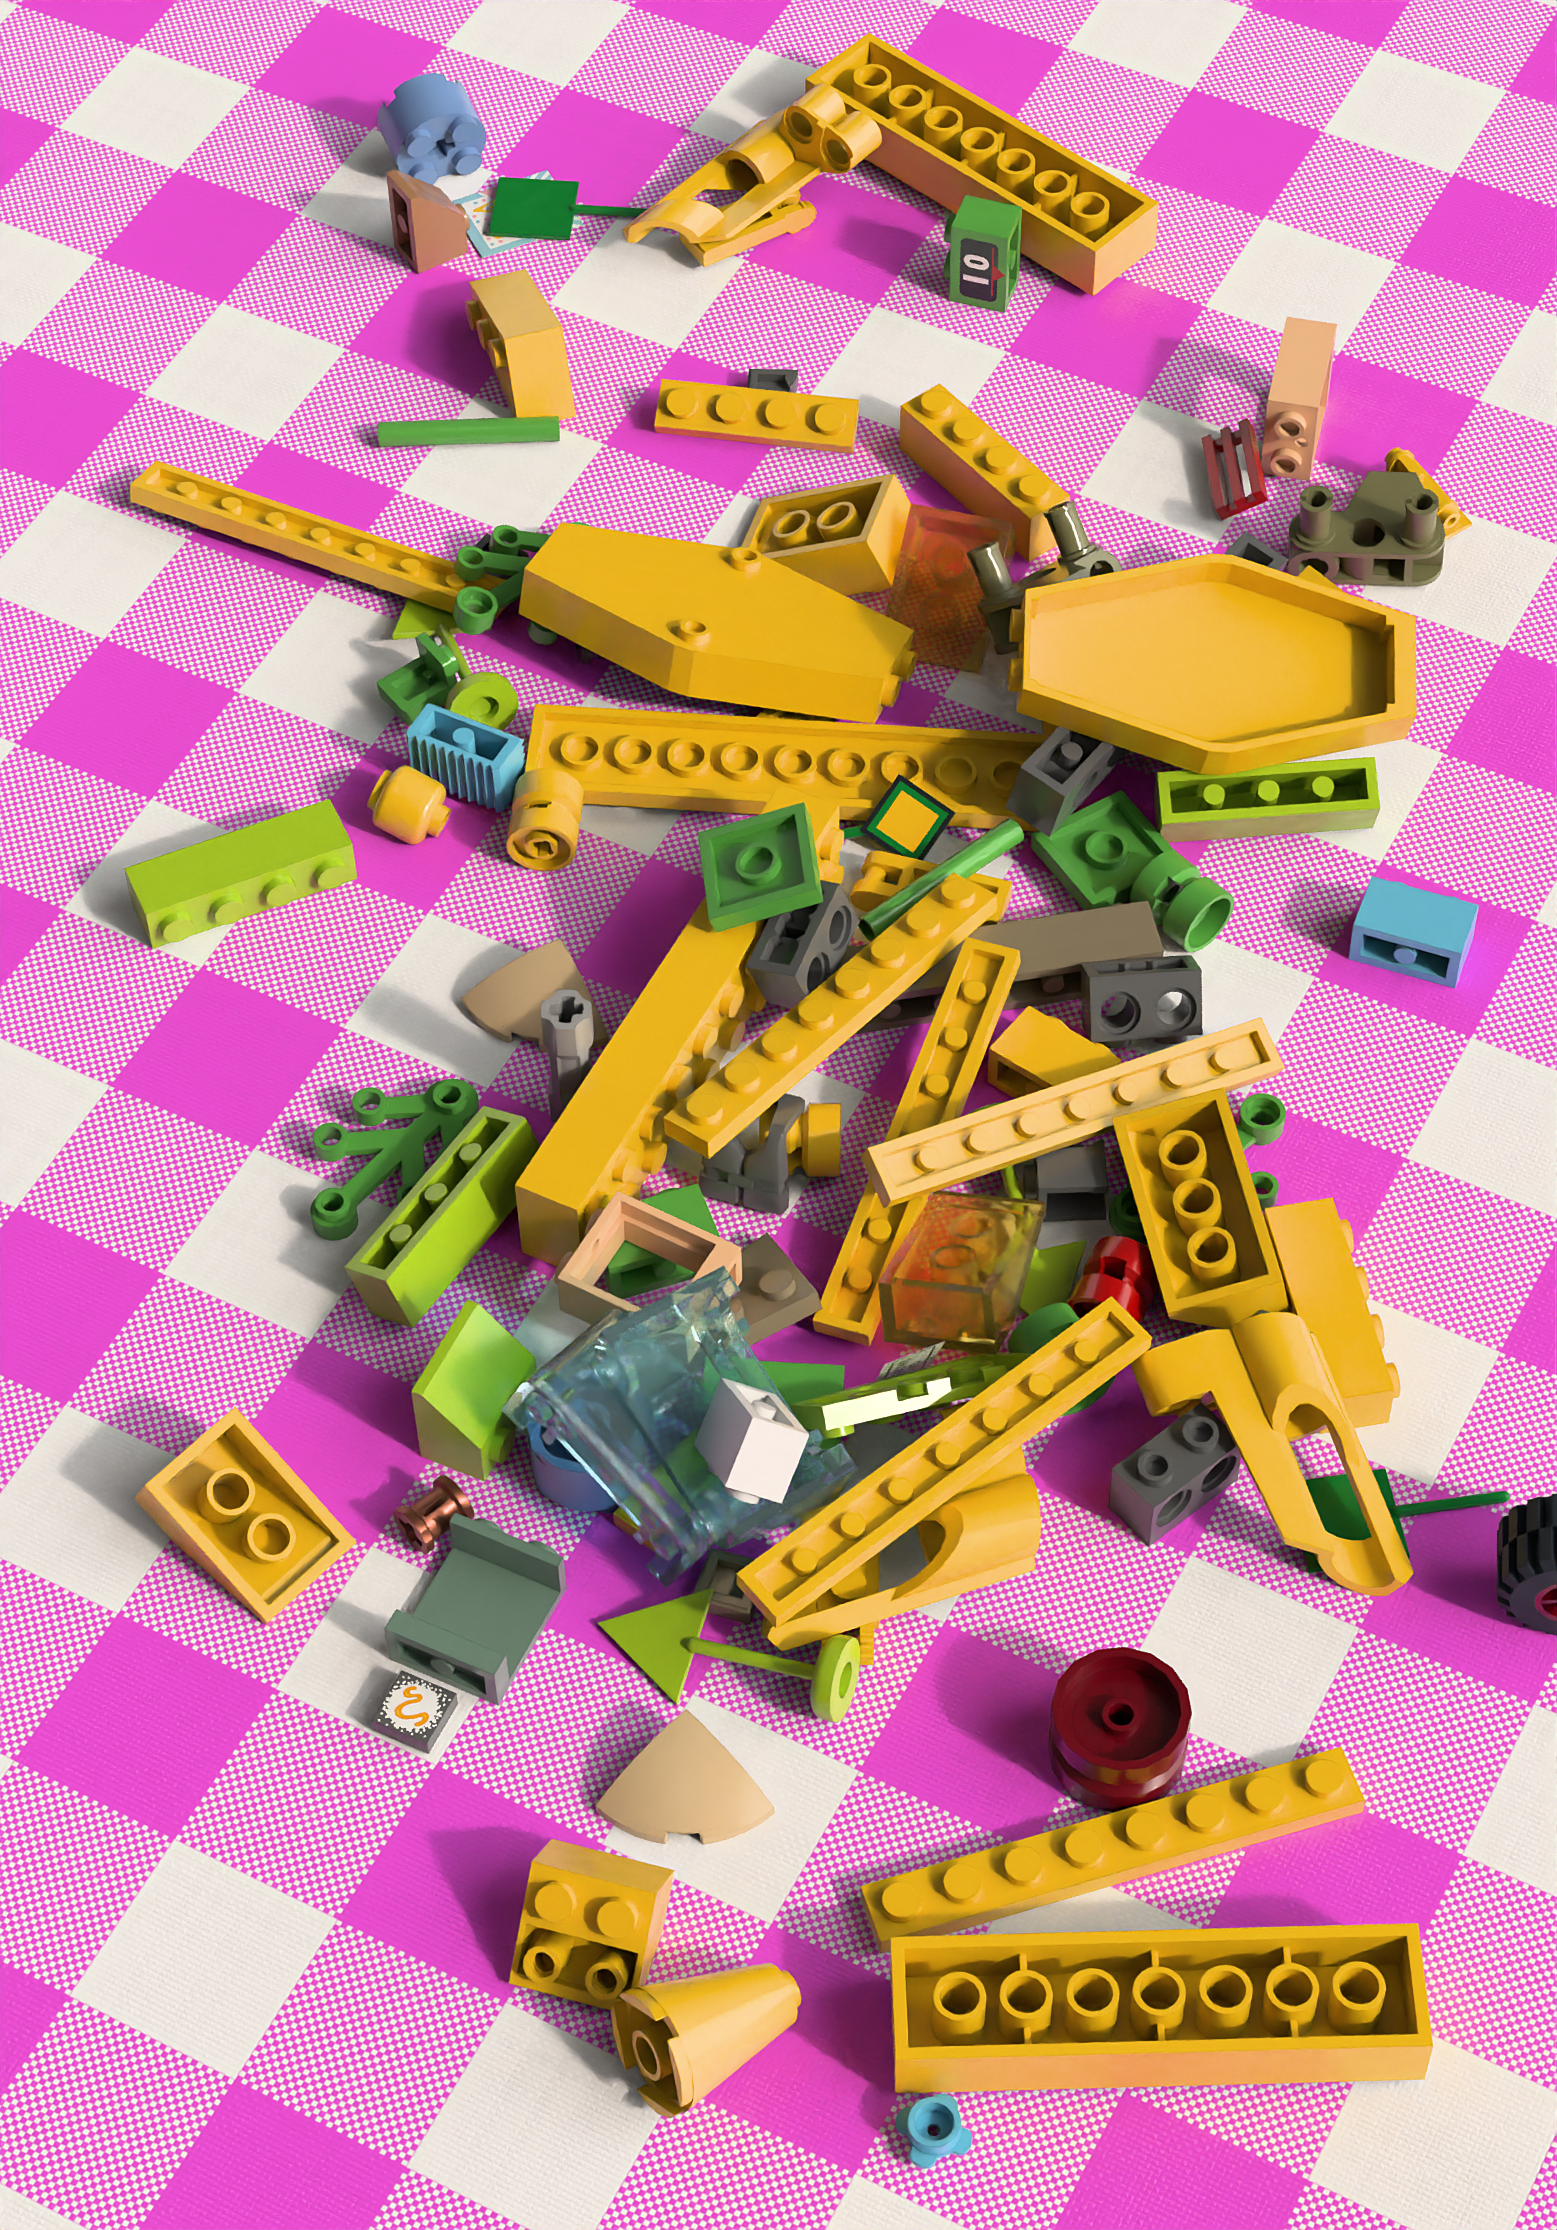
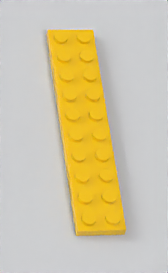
(741, 761)

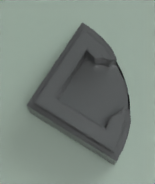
(773, 379)

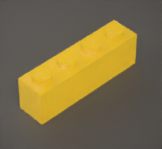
(979, 467)
(1331, 1298)

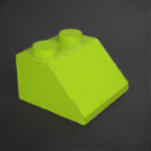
(464, 1390)

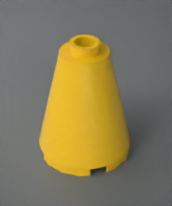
(700, 2030)

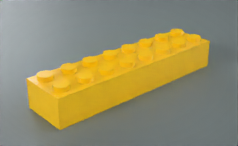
(959, 145)
(1159, 2008)

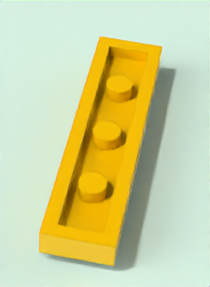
(757, 416)

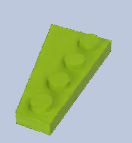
(917, 1390)

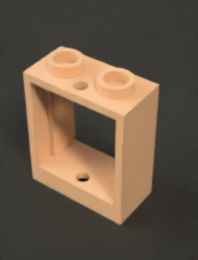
(1298, 398)
(647, 1228)

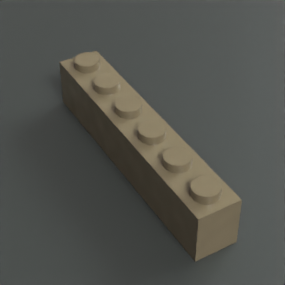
(1049, 958)

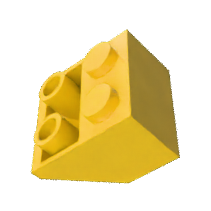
(589, 1924)

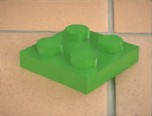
(1101, 851)
(760, 867)

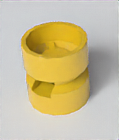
(545, 819)
(812, 1140)

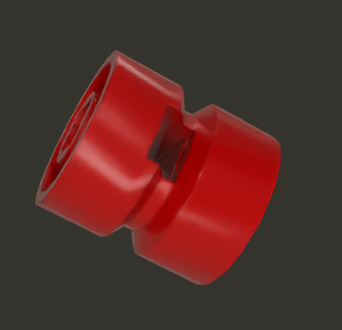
(1119, 1270)

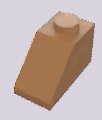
(425, 222)

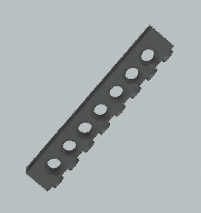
(1074, 764)

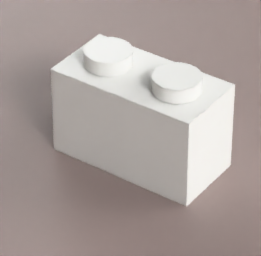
(750, 1442)

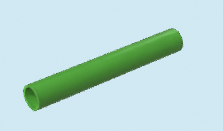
(469, 431)
(964, 863)

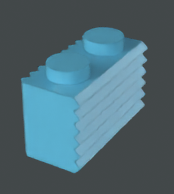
(466, 756)

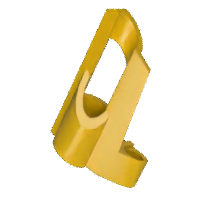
(769, 163)
(1272, 1391)
(968, 1543)

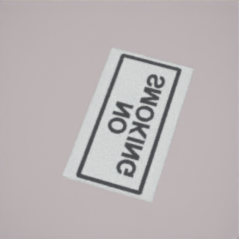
(911, 1362)

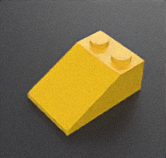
(836, 533)
(245, 1516)

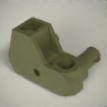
(1380, 539)
(1076, 561)

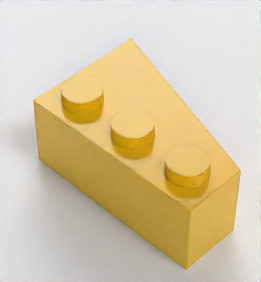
(522, 344)

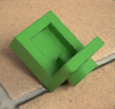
(420, 681)

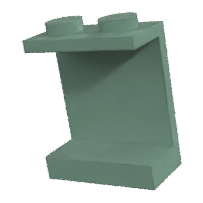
(480, 1610)

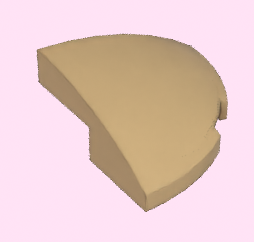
(513, 995)
(684, 1787)

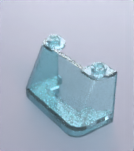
(665, 1374)
(610, 1447)

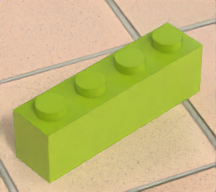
(1267, 800)
(241, 873)
(444, 1218)

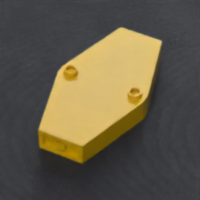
(717, 623)
(1214, 664)

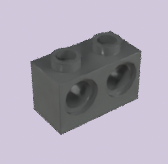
(803, 947)
(1143, 984)
(1174, 1474)

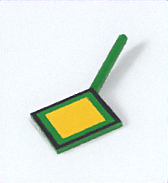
(905, 820)

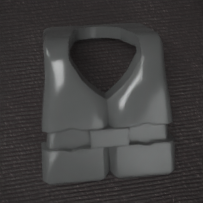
(756, 1173)

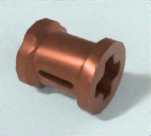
(431, 1514)

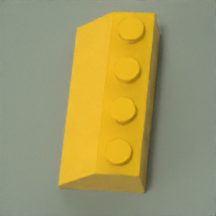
(1200, 1211)

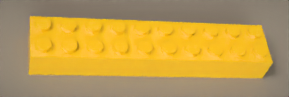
(652, 1063)

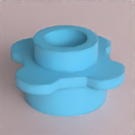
(929, 2112)

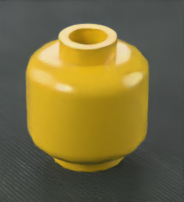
(409, 805)

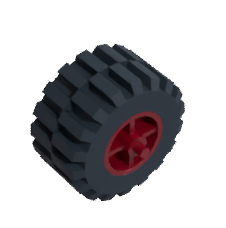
(1529, 1564)

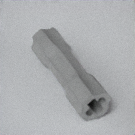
(568, 1036)

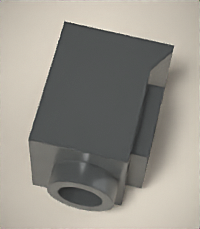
(1069, 1182)

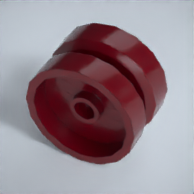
(1119, 1728)

